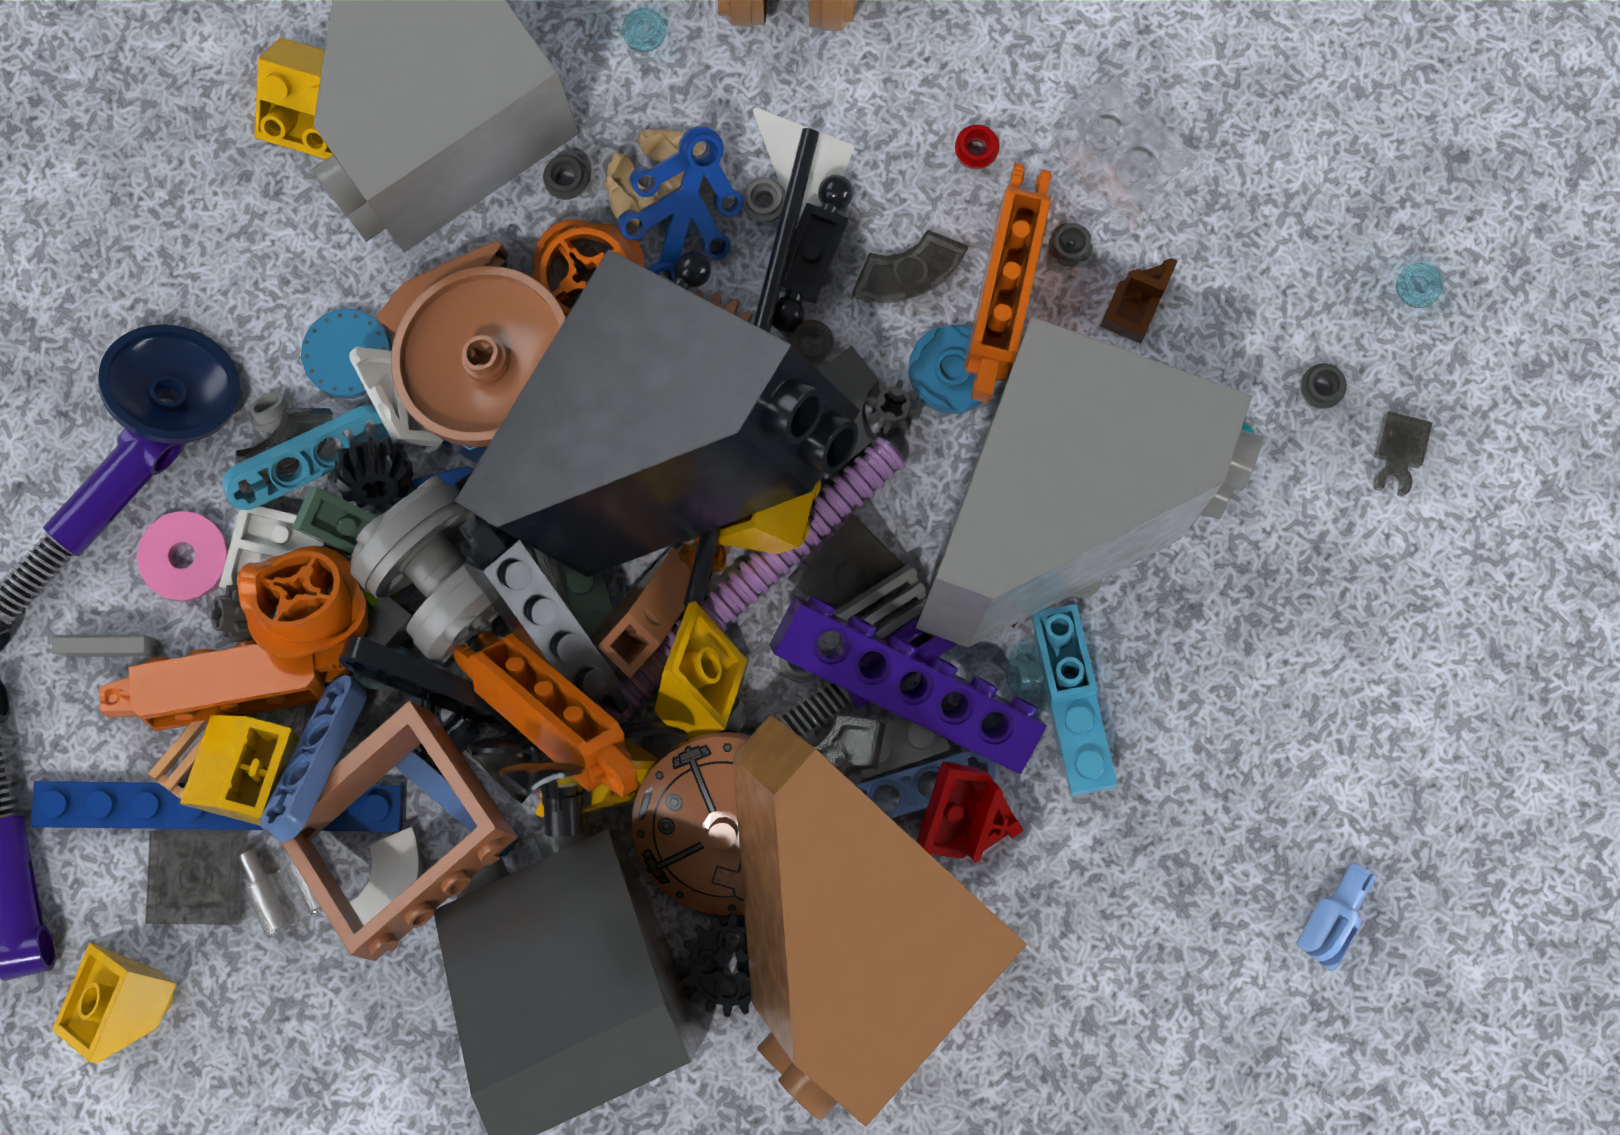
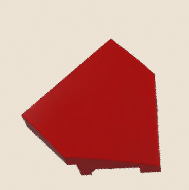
(965, 814)

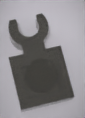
(1402, 445)

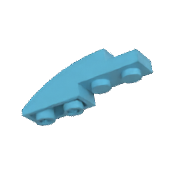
(1073, 700)

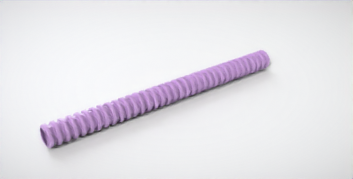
(766, 567)

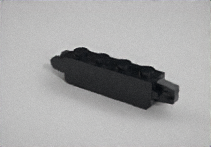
(536, 611)

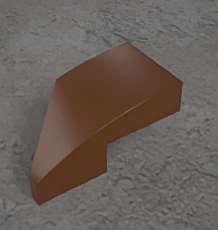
(1137, 301)

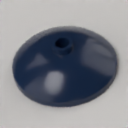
(172, 365)

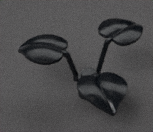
(560, 800)

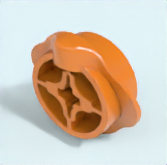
(561, 239)
(298, 589)

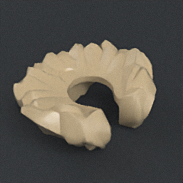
(657, 146)

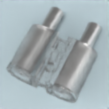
(278, 899)

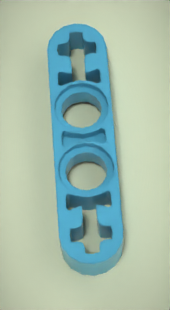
(305, 450)

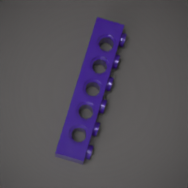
(1007, 743)

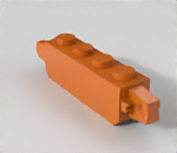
(1007, 282)
(220, 682)
(549, 711)

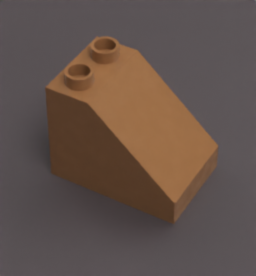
(850, 931)

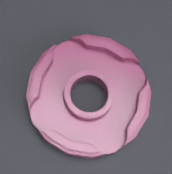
(157, 551)

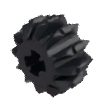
(373, 472)

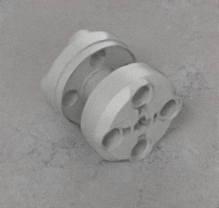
(417, 546)

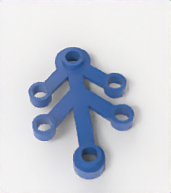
(684, 201)

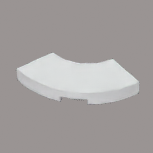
(393, 869)

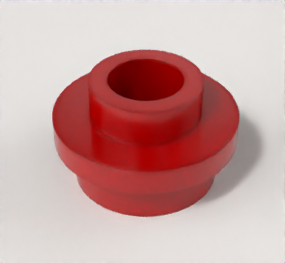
(980, 134)

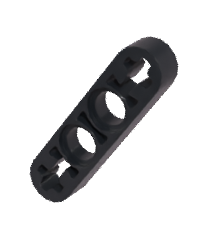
(418, 680)

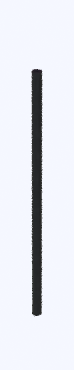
(763, 320)

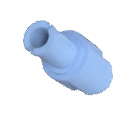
(1336, 919)

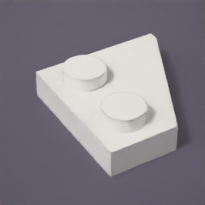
(376, 376)
(260, 536)

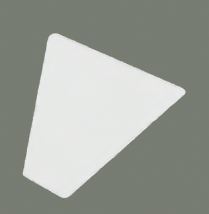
(782, 141)

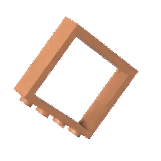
(446, 878)

